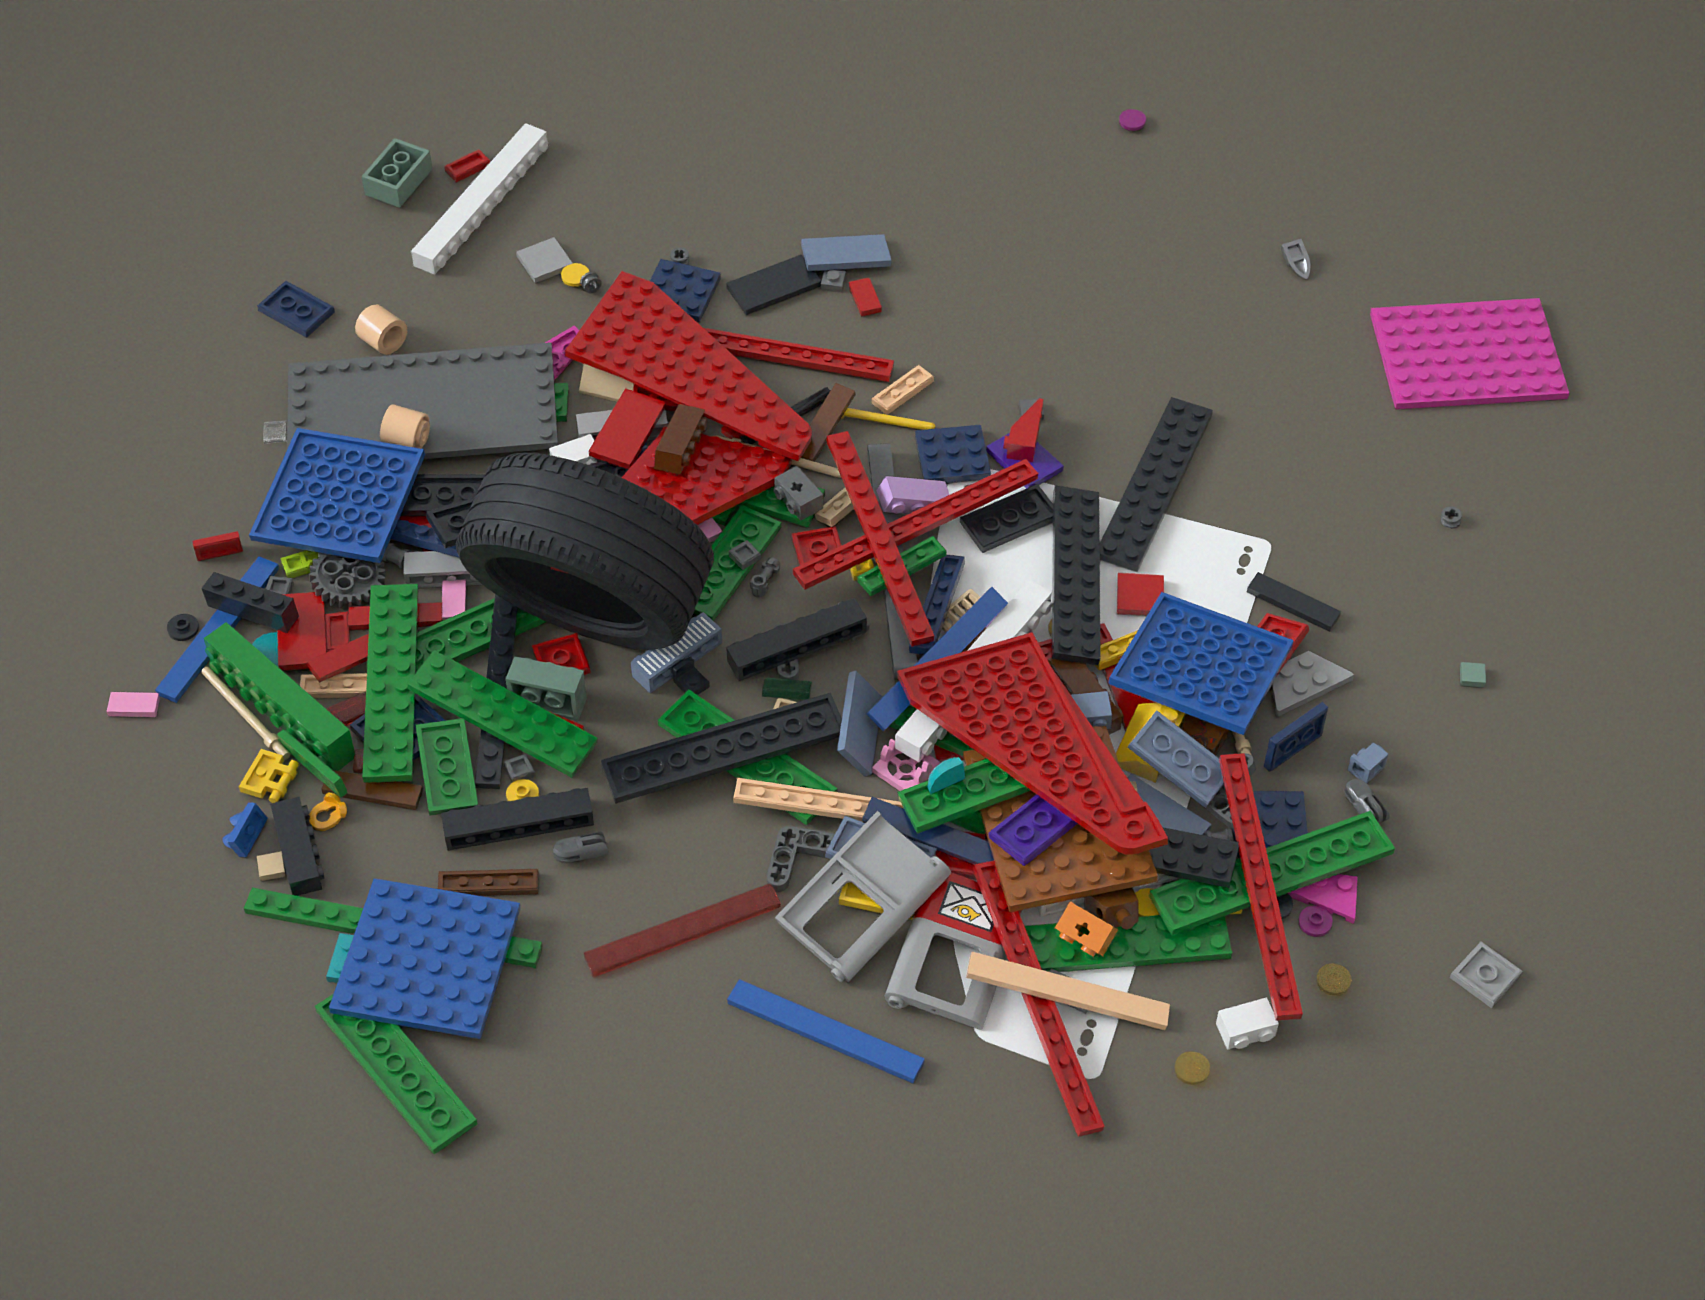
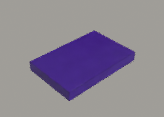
(1043, 462)
(1031, 829)

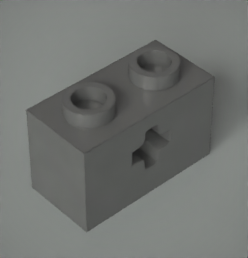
(798, 493)

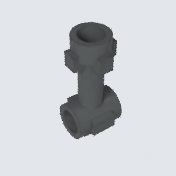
(759, 582)

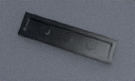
(1293, 601)

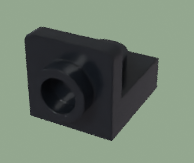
(688, 677)

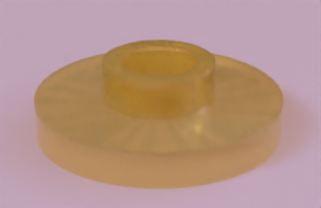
(1333, 979)
(1192, 1068)

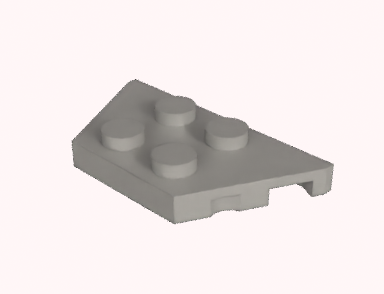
(1305, 680)

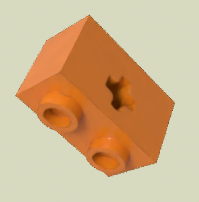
(1100, 932)

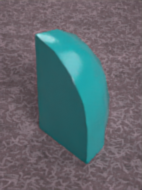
(946, 774)

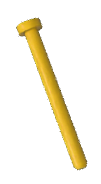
(888, 419)

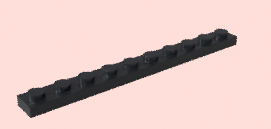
(499, 662)

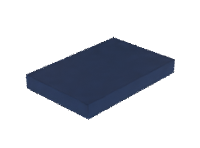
(296, 309)
(1295, 737)

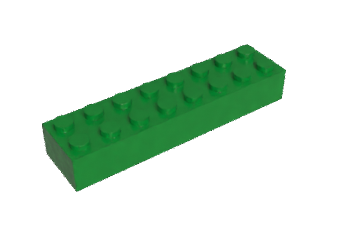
(278, 697)

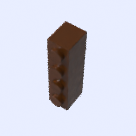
(680, 439)
(1080, 680)

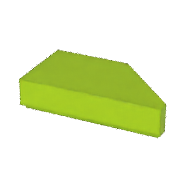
(298, 563)

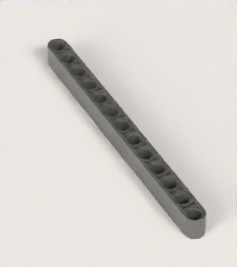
(879, 467)

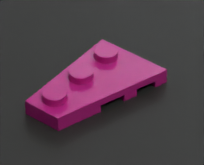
(559, 345)
(1334, 894)

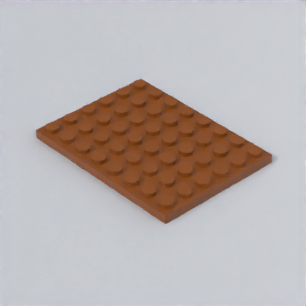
(1071, 866)

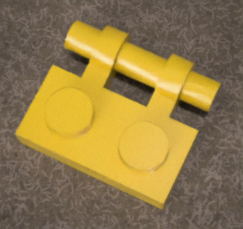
(262, 773)

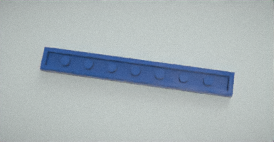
(951, 643)
(195, 657)
(826, 1031)

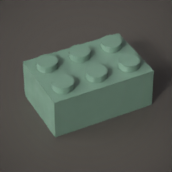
(397, 172)
(549, 686)

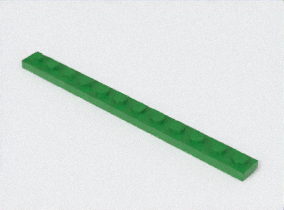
(346, 918)

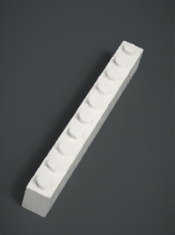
(479, 199)
(1017, 618)

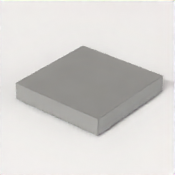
(543, 259)
(1486, 974)

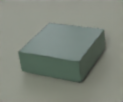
(1472, 674)

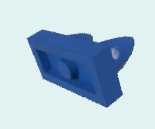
(246, 830)

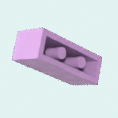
(909, 494)

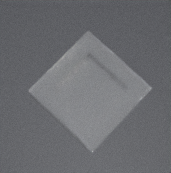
(275, 432)

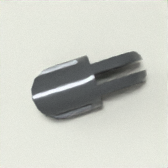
(1365, 800)
(580, 848)

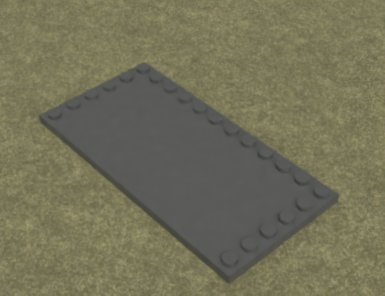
(473, 397)

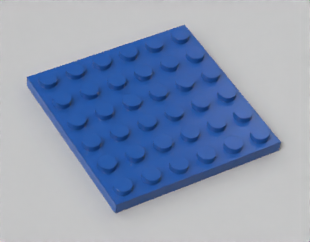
(337, 495)
(1201, 663)
(425, 958)

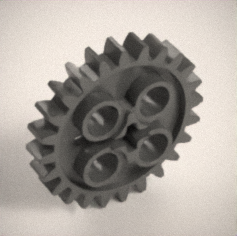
(345, 579)

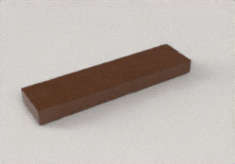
(827, 419)
(386, 793)
(491, 882)

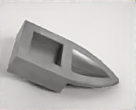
(1297, 257)
(833, 280)

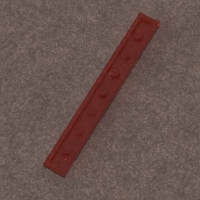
(681, 930)

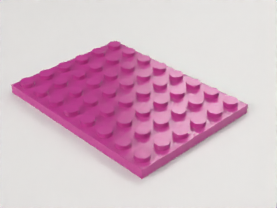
(1468, 353)

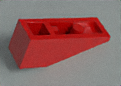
(1024, 434)

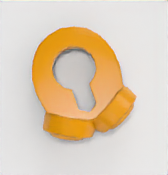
(331, 801)

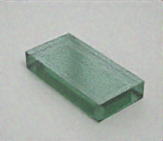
(786, 688)

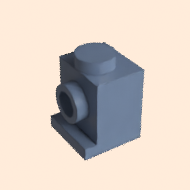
(1368, 762)

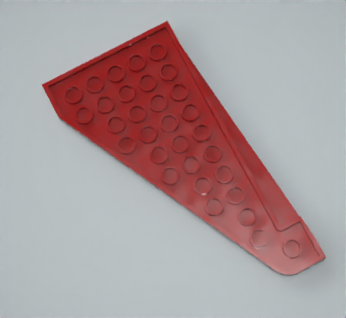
(661, 348)
(715, 479)
(1025, 721)

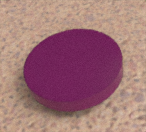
(1132, 119)
(1315, 921)

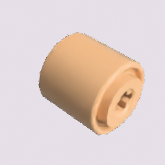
(381, 329)
(404, 427)

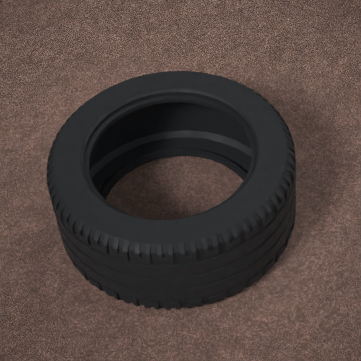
(626, 552)

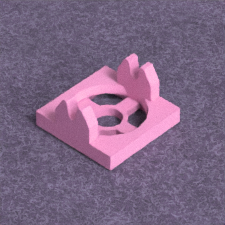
(920, 775)

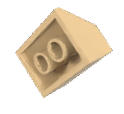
(602, 384)

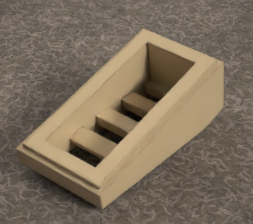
(965, 601)

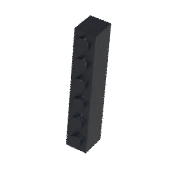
(796, 639)
(517, 818)

